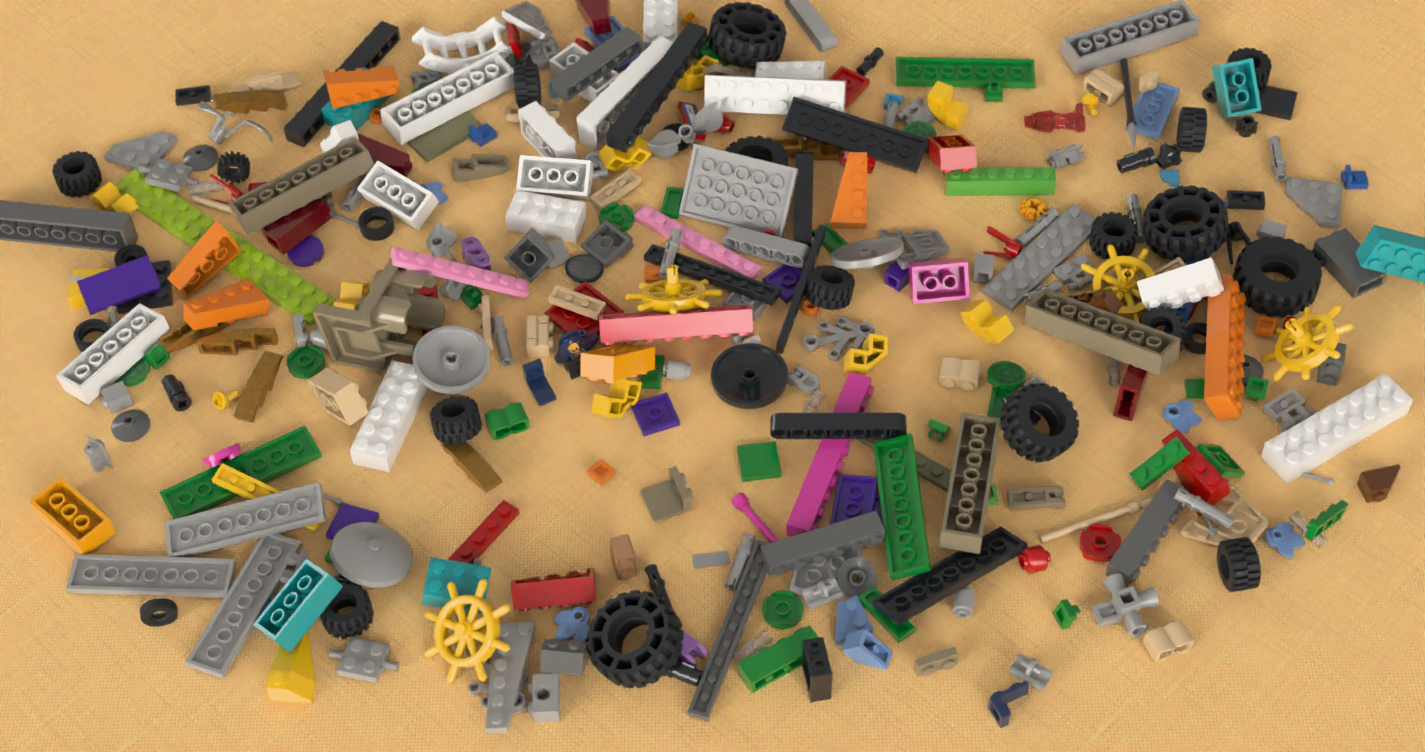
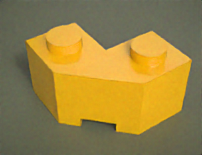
(695, 75)
(945, 108)
(618, 160)
(111, 200)
(351, 293)
(985, 323)
(862, 361)
(621, 396)

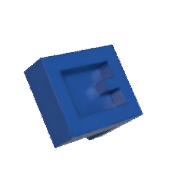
(482, 134)
(1354, 179)

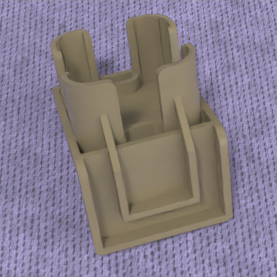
(377, 327)

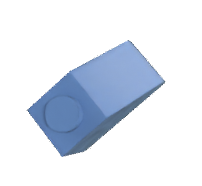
(866, 649)

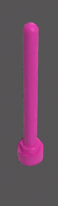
(741, 503)

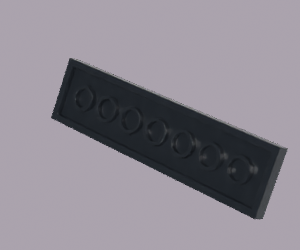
(854, 134)
(948, 576)

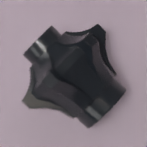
(1168, 156)

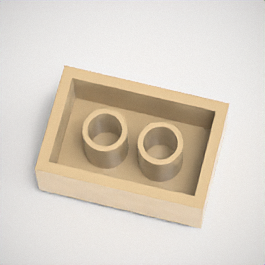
(339, 396)

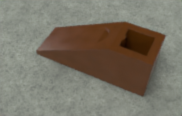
(1102, 299)

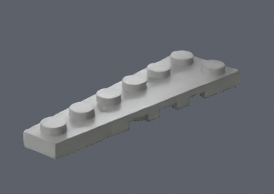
(506, 674)

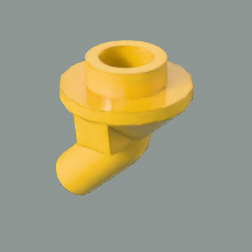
(1091, 101)
(222, 401)

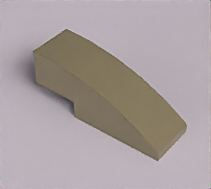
(479, 167)

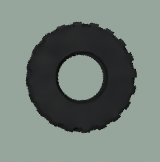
(746, 34)
(1191, 241)
(1283, 257)
(649, 660)

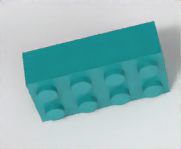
(357, 113)
(1393, 253)
(298, 605)

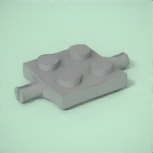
(168, 175)
(364, 659)

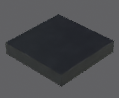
(1277, 102)

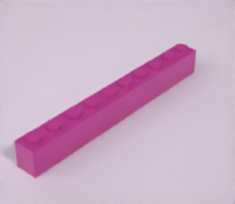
(828, 460)

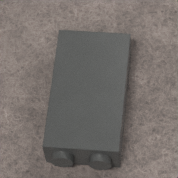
(1343, 264)

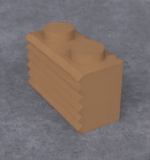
(623, 557)

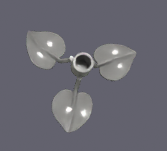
(219, 130)
(666, 142)
(439, 242)

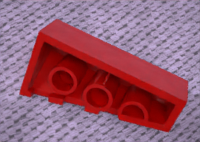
(1198, 474)
(554, 590)

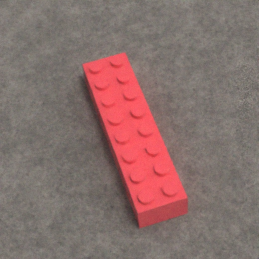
(684, 324)

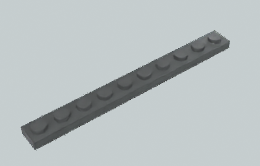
(729, 636)

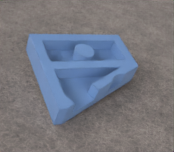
(850, 618)

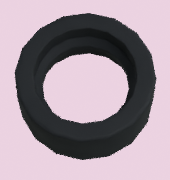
(377, 233)
(87, 327)

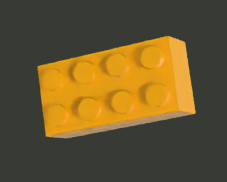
(617, 362)
(72, 516)

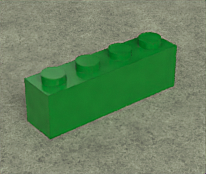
(775, 660)

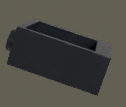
(816, 669)

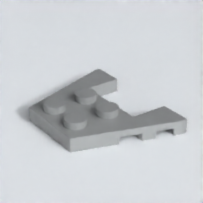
(921, 243)

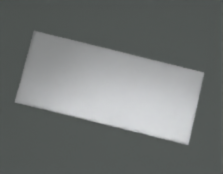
(711, 559)

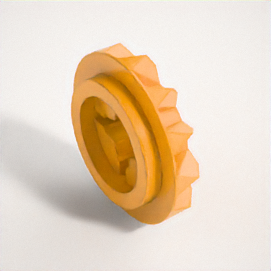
(1031, 213)

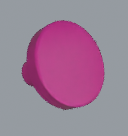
(229, 452)

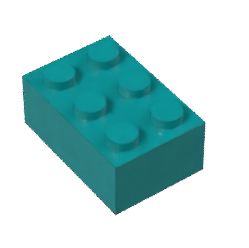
(1236, 88)
(464, 575)

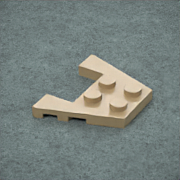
(1247, 522)

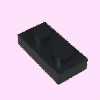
(192, 95)
(1245, 200)

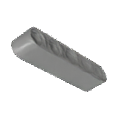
(812, 24)
(766, 246)

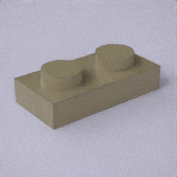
(941, 660)

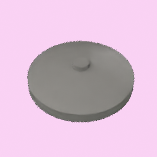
(867, 253)
(451, 359)
(371, 554)

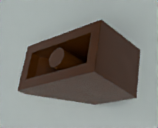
(1377, 483)

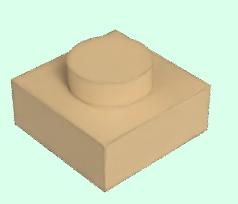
(1148, 81)

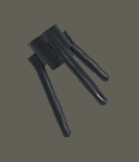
(1236, 233)

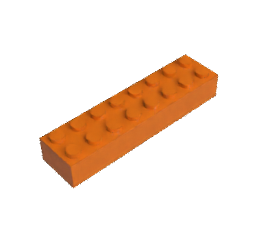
(1225, 351)

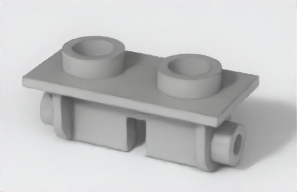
(1072, 153)
(97, 454)

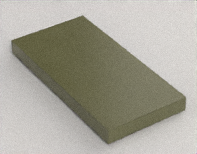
(443, 136)

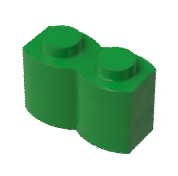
(507, 421)

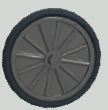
(583, 268)

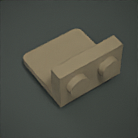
(668, 497)

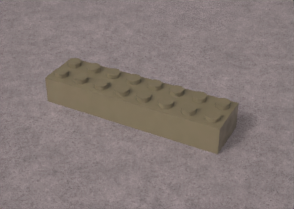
(301, 185)
(1102, 331)
(970, 483)

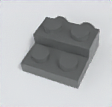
(608, 243)

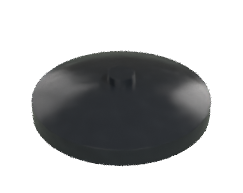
(749, 376)

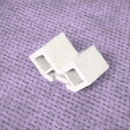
(339, 134)

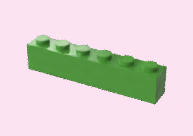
(1001, 181)

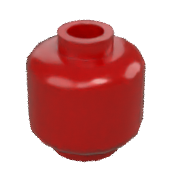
(1034, 559)

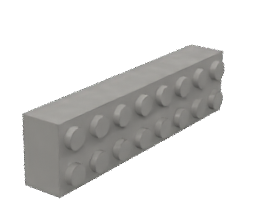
(1129, 36)

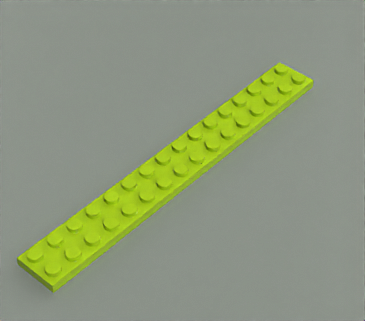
(189, 226)

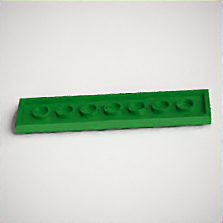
(965, 72)
(260, 463)
(901, 507)

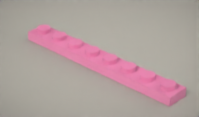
(698, 243)
(459, 272)

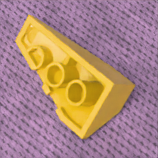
(292, 674)

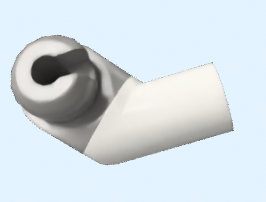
(739, 340)

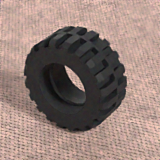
(760, 148)
(1054, 408)

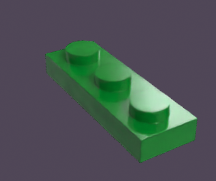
(1159, 463)
(1325, 520)
(898, 632)

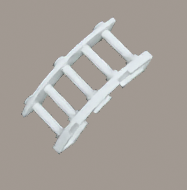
(460, 41)

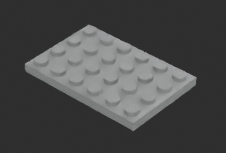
(738, 190)

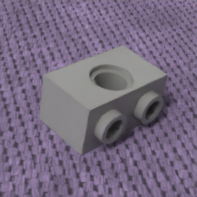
(547, 709)

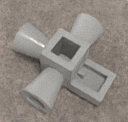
(1124, 605)

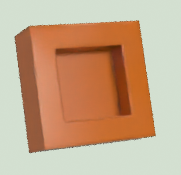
(651, 273)
(1266, 326)
(601, 472)

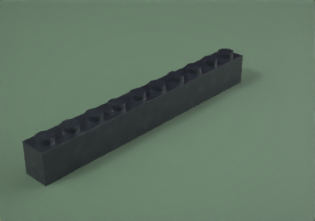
(367, 54)
(657, 87)

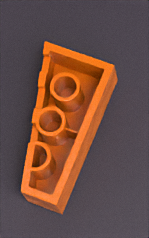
(360, 85)
(851, 201)
(204, 260)
(226, 305)

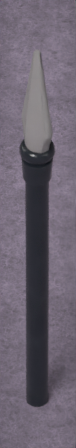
(1131, 121)

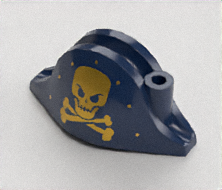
(573, 344)

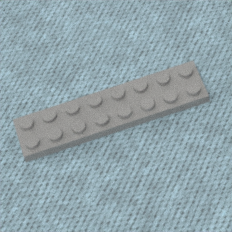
(1040, 257)
(245, 521)
(151, 575)
(242, 606)

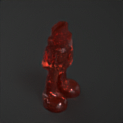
(1048, 120)

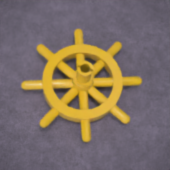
(1125, 284)
(673, 294)
(1306, 342)
(467, 631)

